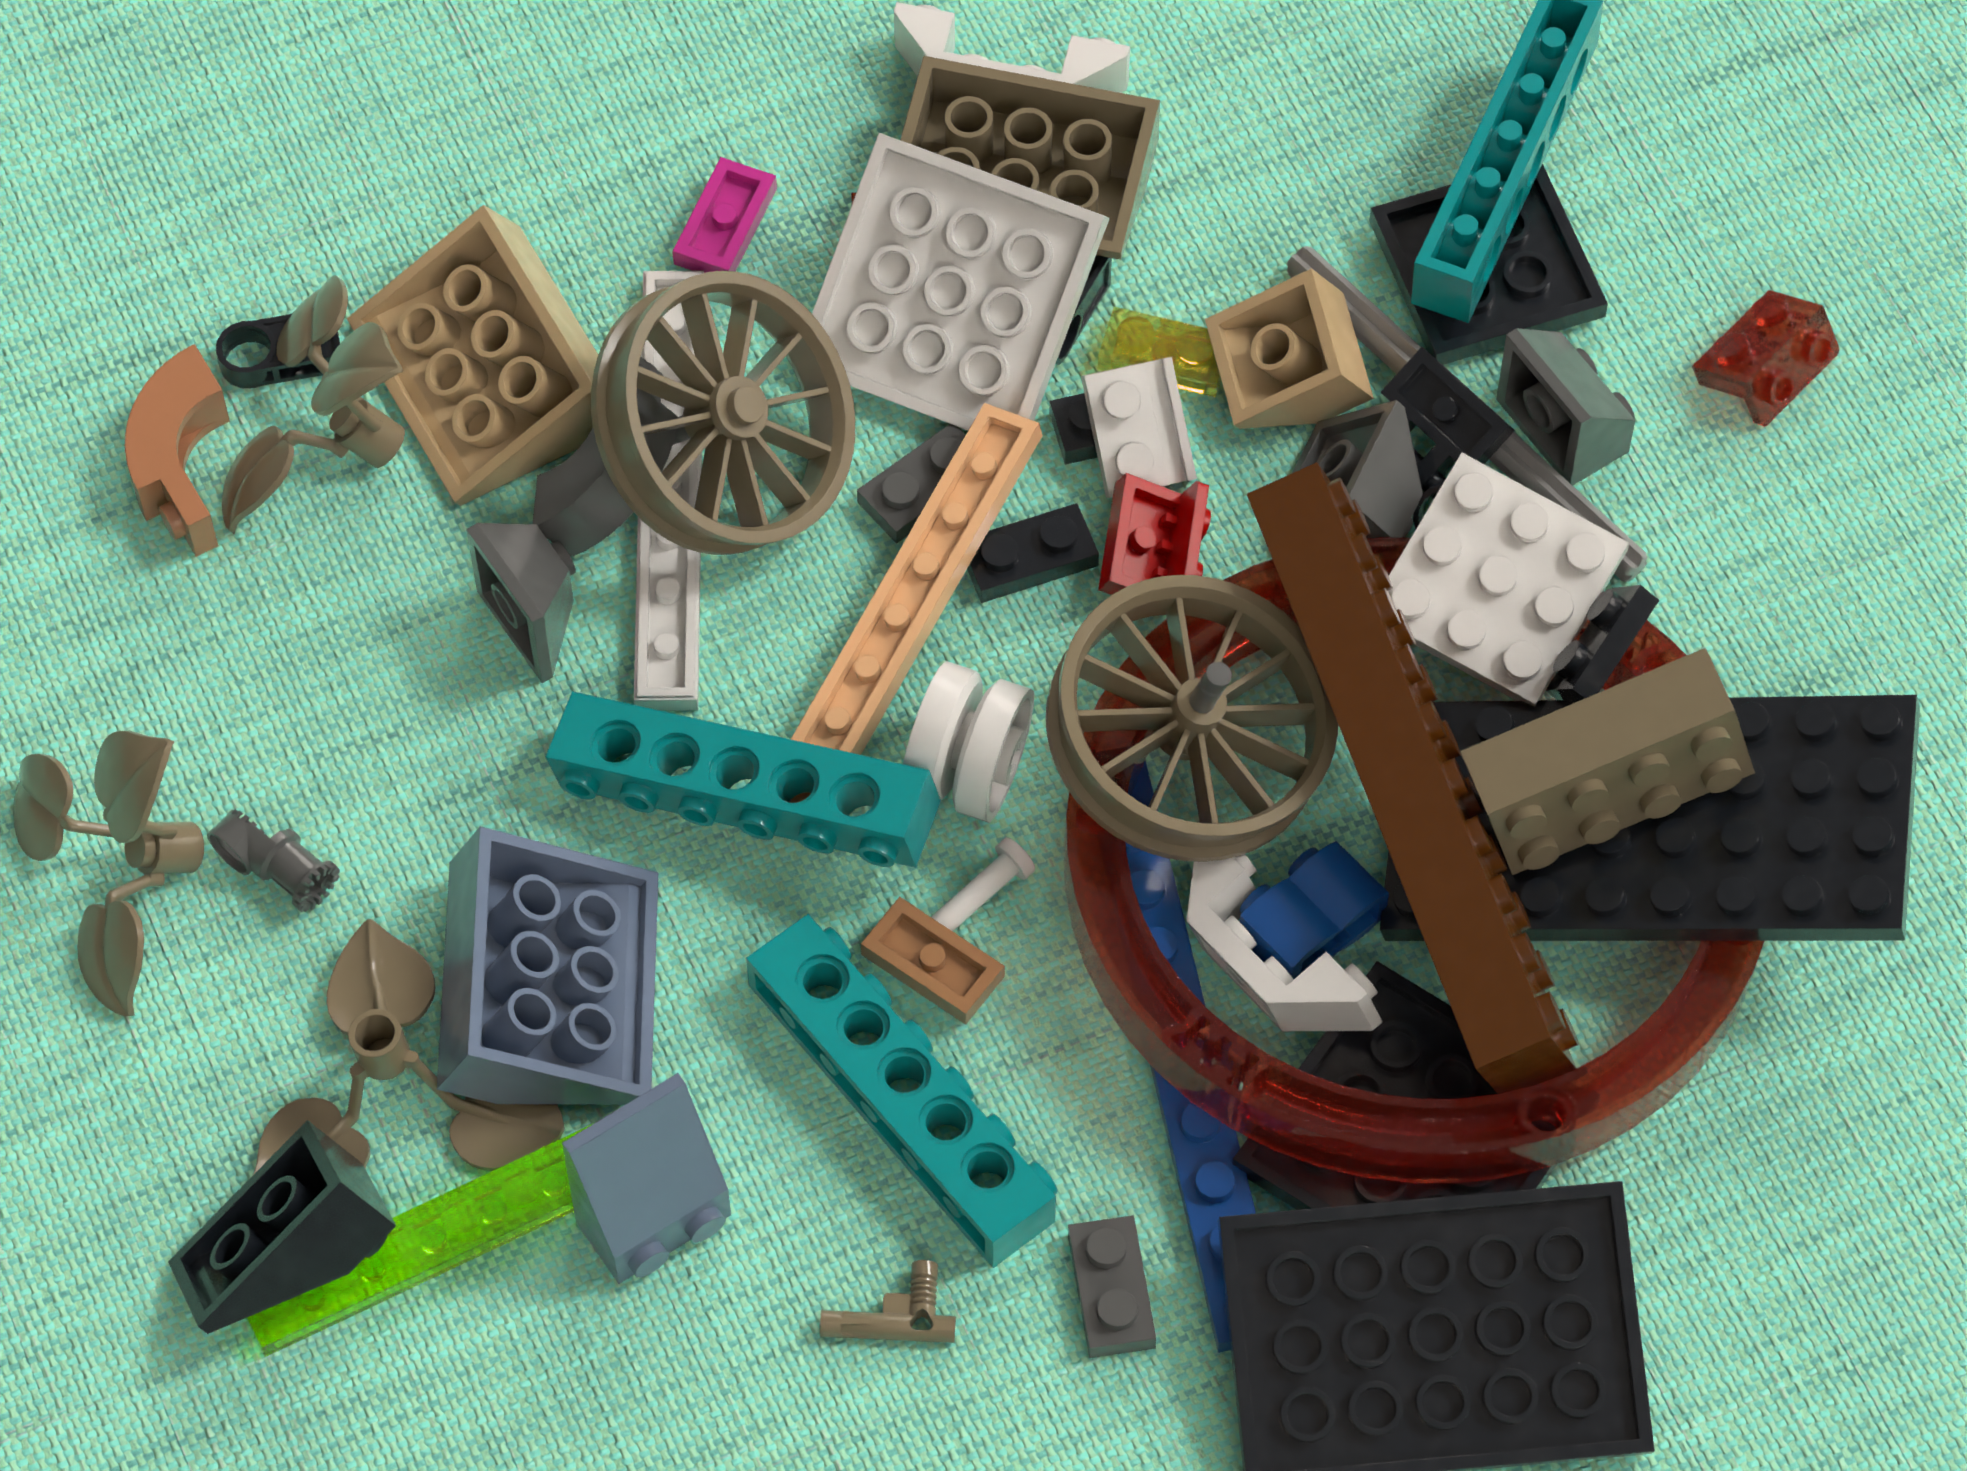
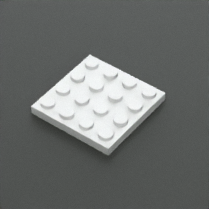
(954, 285)

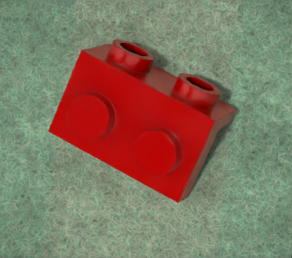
(1153, 532)

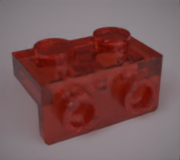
(1770, 354)

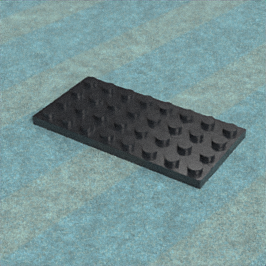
(1784, 855)

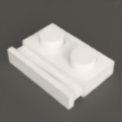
(1139, 424)

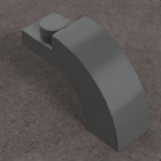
(578, 497)

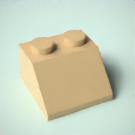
(1289, 355)

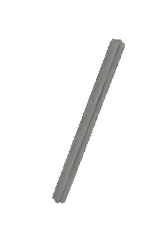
(1514, 456)

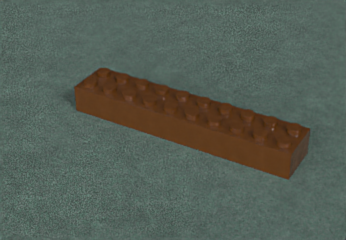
(1414, 781)

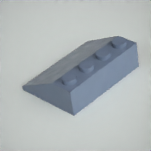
(547, 975)

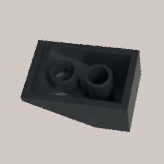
(283, 1232)

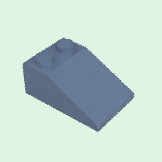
(646, 1181)

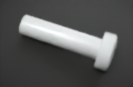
(1011, 862)

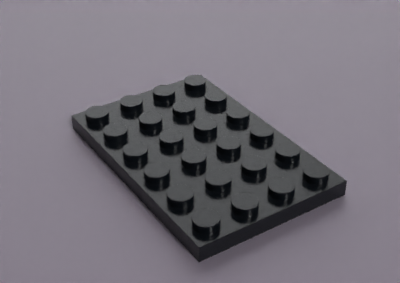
(1437, 1333)

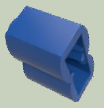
(1315, 910)

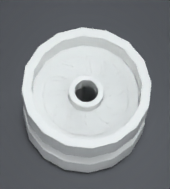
(971, 738)

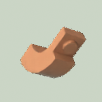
(164, 426)

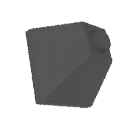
(1374, 460)
(525, 588)

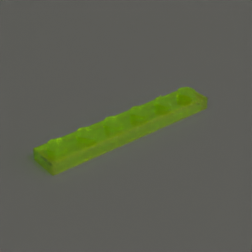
(429, 1243)

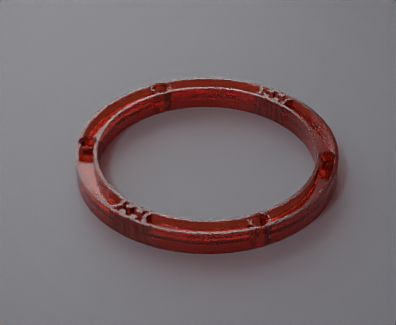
(1342, 1124)

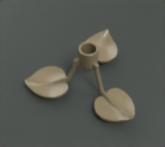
(353, 370)
(126, 784)
(370, 998)

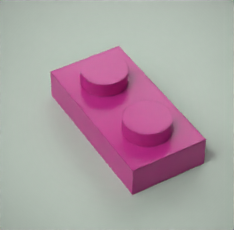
(725, 218)

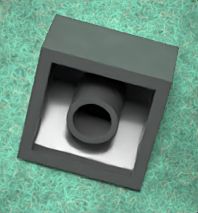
(1563, 403)

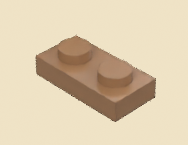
(932, 960)

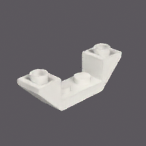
(931, 33)
(1316, 1000)

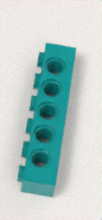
(1505, 156)
(601, 729)
(992, 1219)

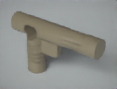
(898, 1314)

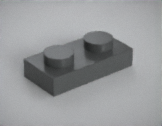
(903, 489)
(1111, 1286)

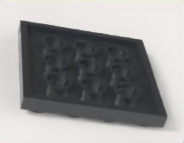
(1409, 1055)

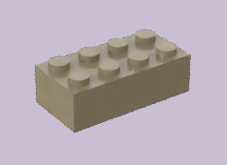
(1609, 762)

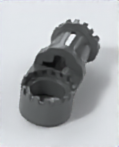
(274, 858)

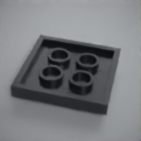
(1535, 285)

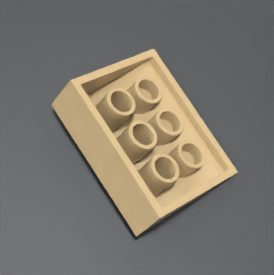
(486, 357)

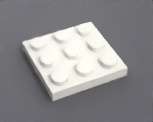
(1501, 579)

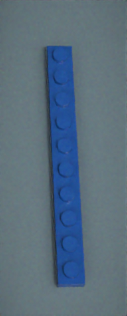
(1197, 1141)

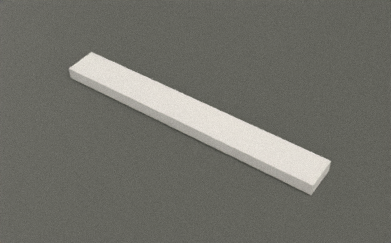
(667, 573)

